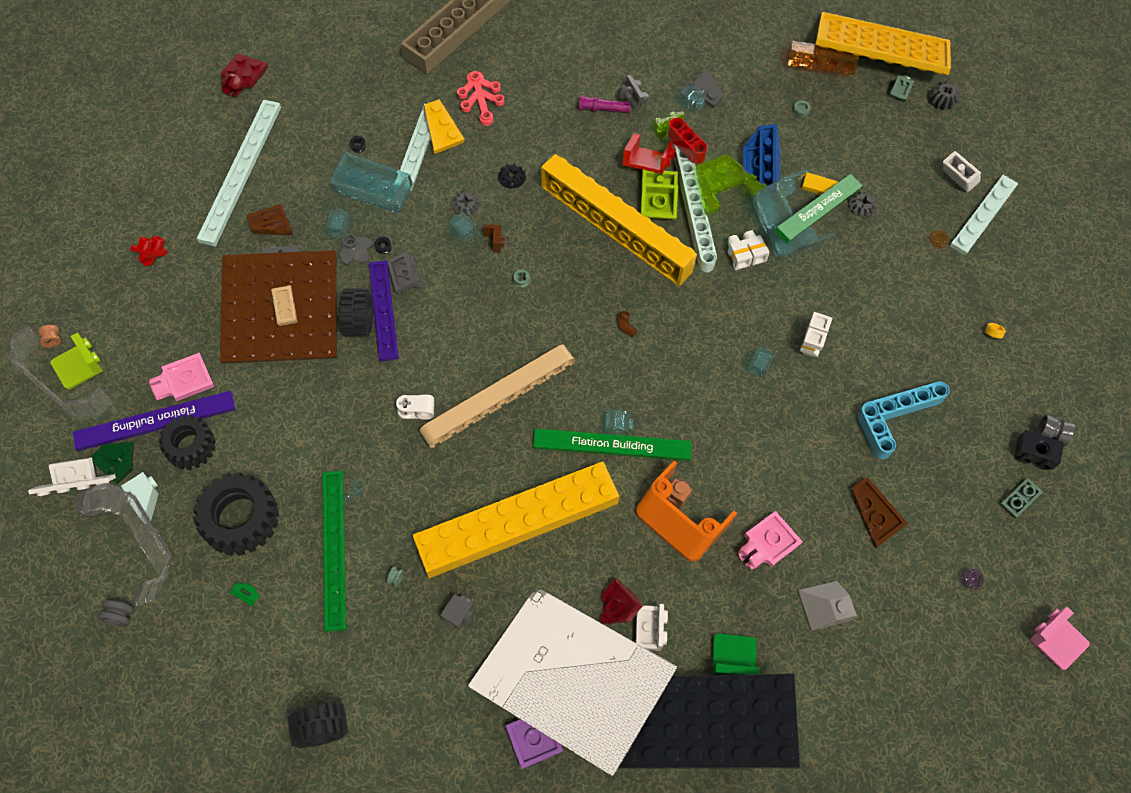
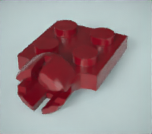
(241, 73)

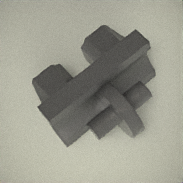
(631, 91)

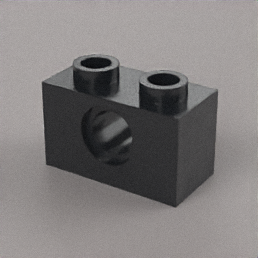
(1050, 450)

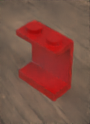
(646, 158)

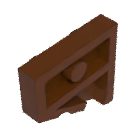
(270, 221)

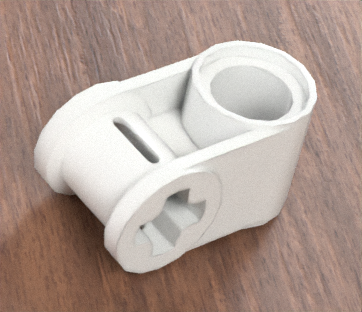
(417, 406)

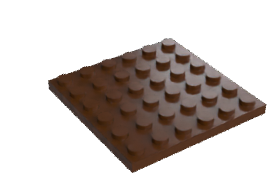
(249, 313)

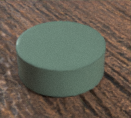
(801, 108)

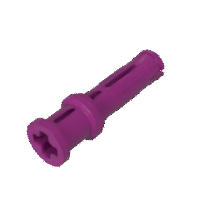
(598, 104)

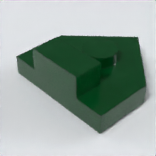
(115, 459)

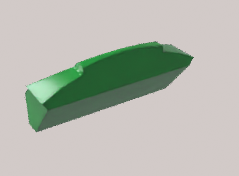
(237, 592)

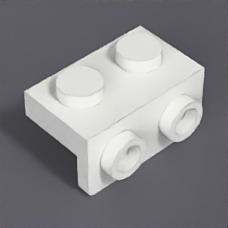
(650, 627)

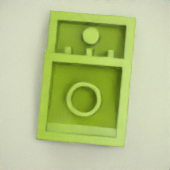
(659, 194)

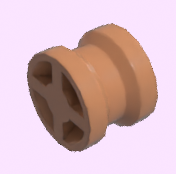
(49, 336)

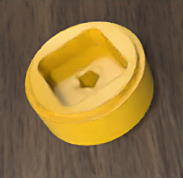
(995, 330)

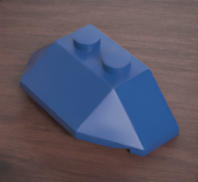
(763, 154)

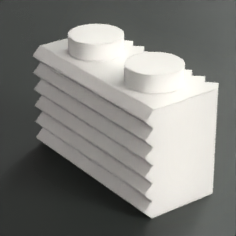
(961, 171)

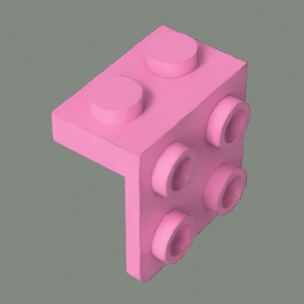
(1060, 639)

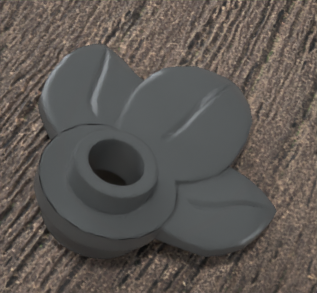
(355, 251)

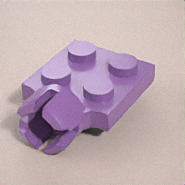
(531, 744)

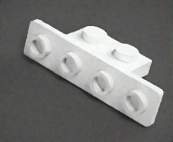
(71, 474)

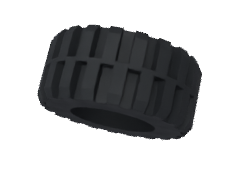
(223, 493)

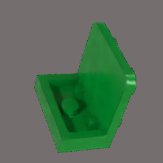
(734, 655)

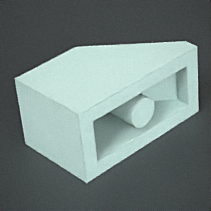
(144, 491)

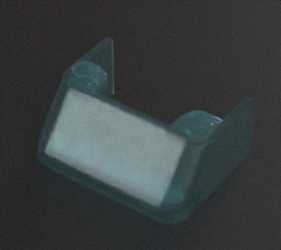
(774, 210)

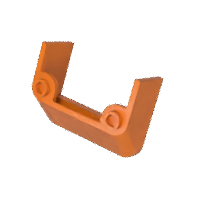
(673, 525)

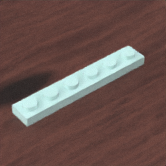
(983, 215)

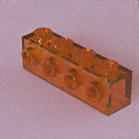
(814, 57)

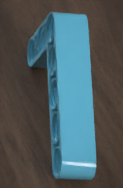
(896, 409)

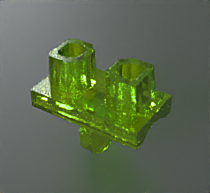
(661, 125)

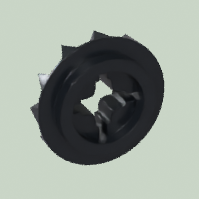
(507, 181)

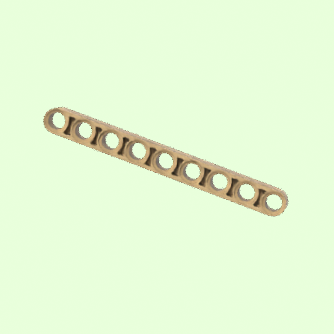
(495, 395)

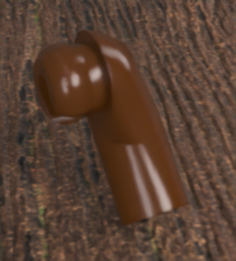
(624, 325)

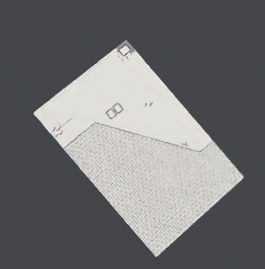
(573, 679)

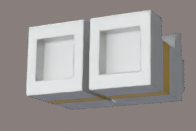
(747, 251)
(815, 334)

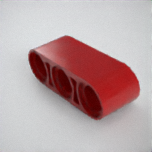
(687, 140)

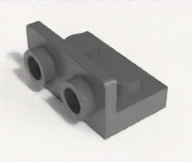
(405, 272)

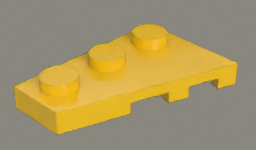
(442, 129)

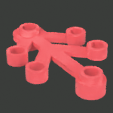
(476, 80)

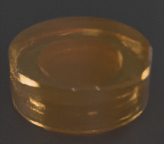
(939, 239)

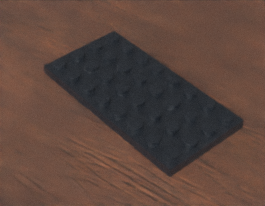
(720, 725)

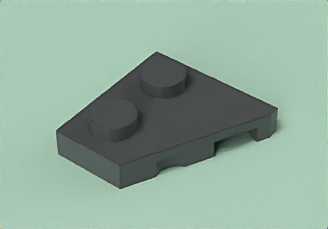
(707, 84)

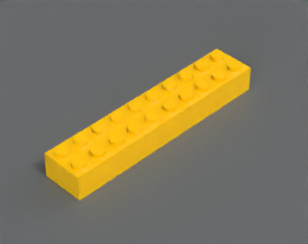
(618, 220)
(515, 519)

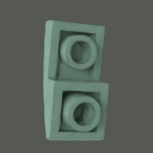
(1021, 497)

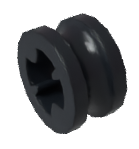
(357, 139)
(379, 241)

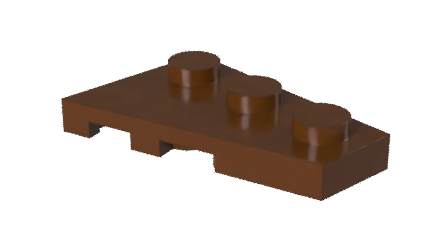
(877, 512)

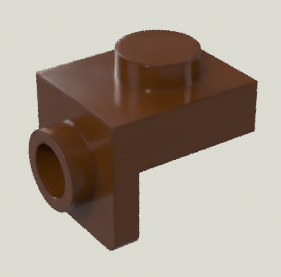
(496, 232)

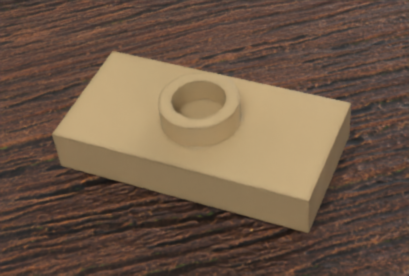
(284, 305)

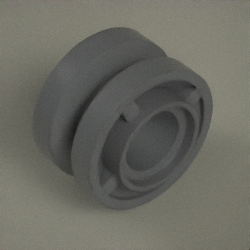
(115, 613)

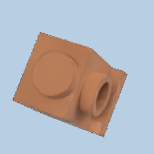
(681, 492)

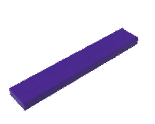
(383, 311)

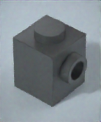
(458, 611)

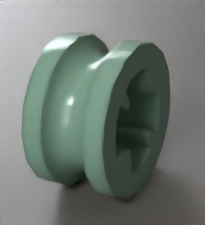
(521, 273)
(395, 576)

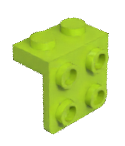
(77, 363)

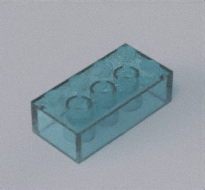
(371, 182)

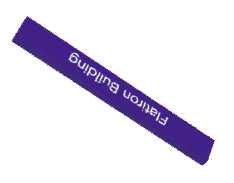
(152, 421)

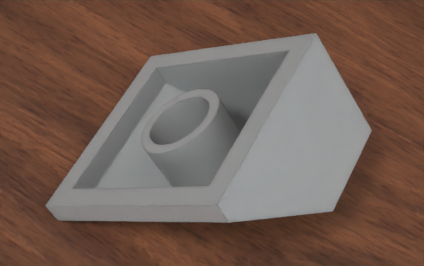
(826, 605)

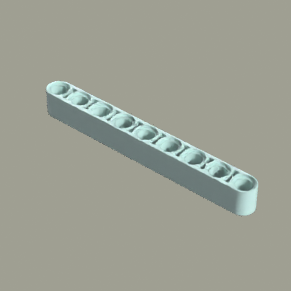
(695, 212)

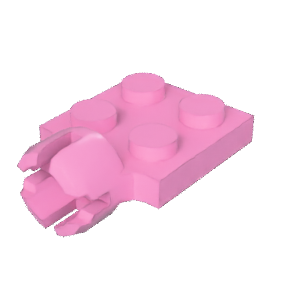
(182, 379)
(769, 542)

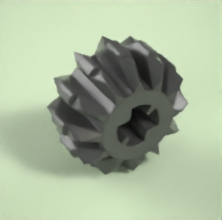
(945, 95)

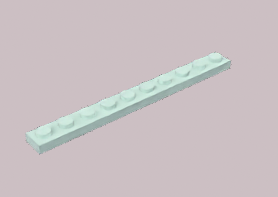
(238, 173)

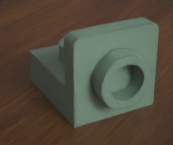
(902, 87)

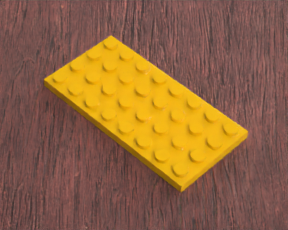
(884, 43)

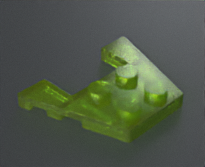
(722, 175)

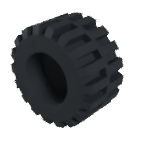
(356, 312)
(194, 454)
(317, 725)

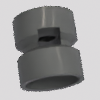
(1055, 429)

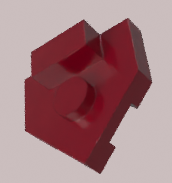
(619, 603)

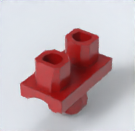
(149, 249)

